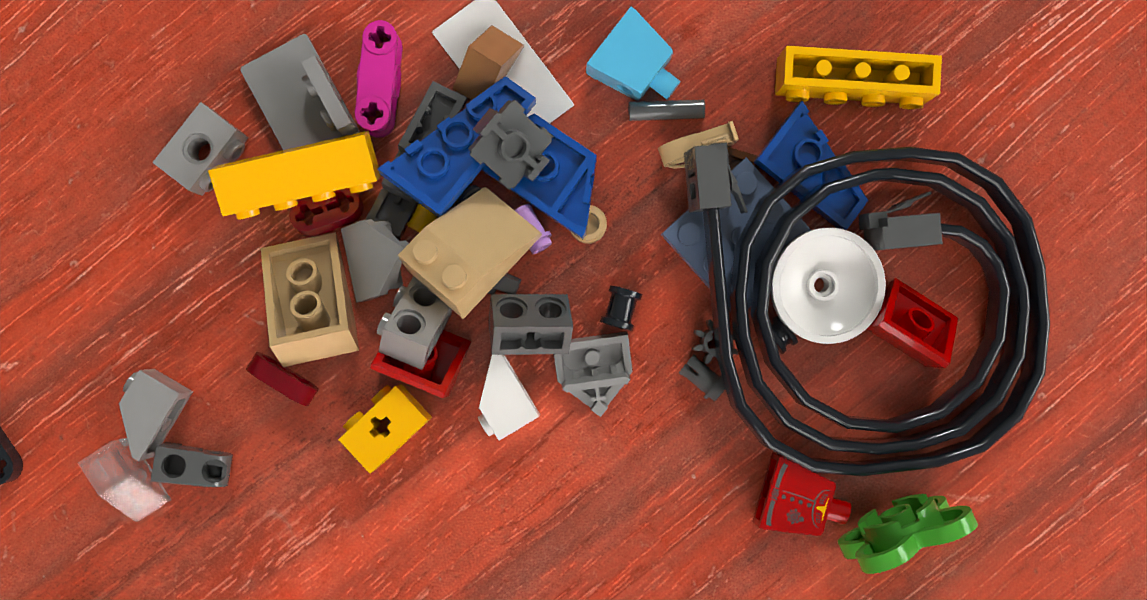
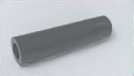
(666, 110)

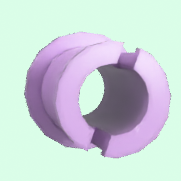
(544, 241)

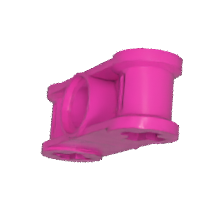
(378, 78)

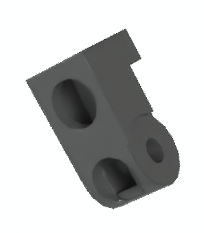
(191, 466)

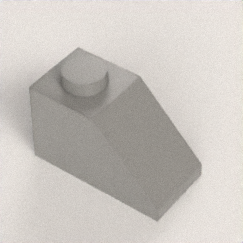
(150, 410)

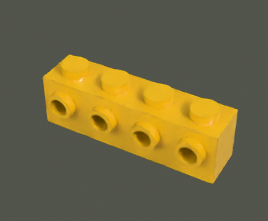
(857, 76)
(295, 174)

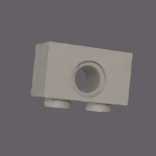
(181, 156)

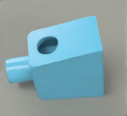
(633, 59)

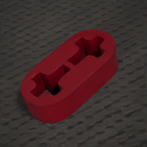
(326, 213)
(282, 379)

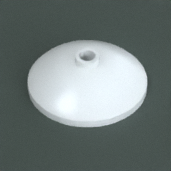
(851, 288)

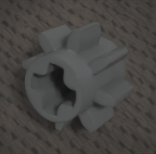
(705, 337)

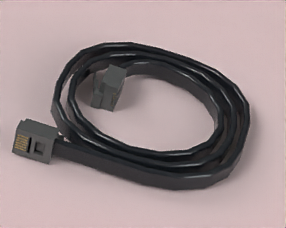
(1014, 313)

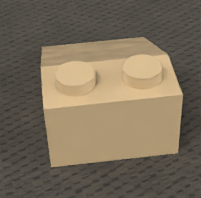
(469, 250)
(308, 300)

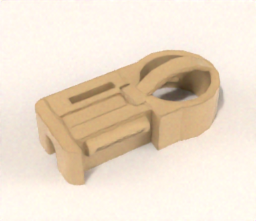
(673, 151)

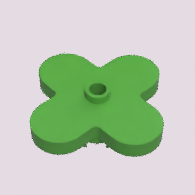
(903, 530)

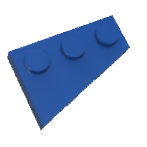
(800, 144)

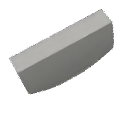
(373, 258)
(595, 369)

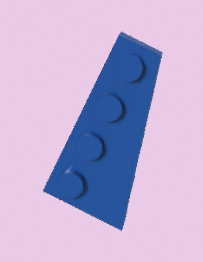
(441, 163)

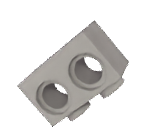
(414, 324)

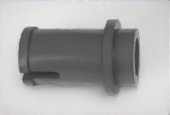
(705, 379)

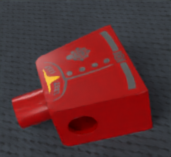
(797, 500)

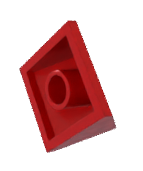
(916, 325)
(439, 371)

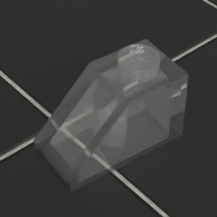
(124, 480)

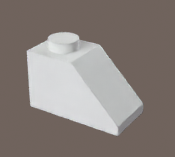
(504, 400)

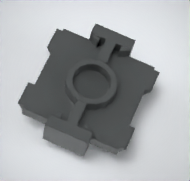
(510, 144)

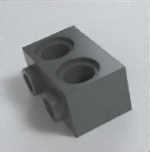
(530, 324)

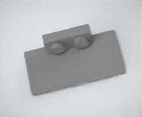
(298, 95)

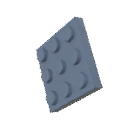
(688, 231)

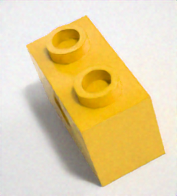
(362, 435)

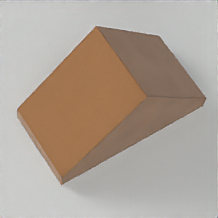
(486, 62)

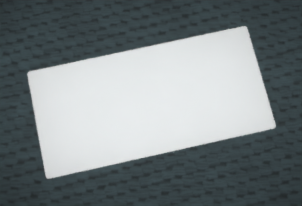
(527, 70)

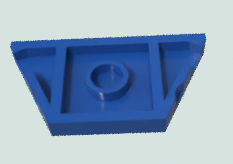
(564, 184)

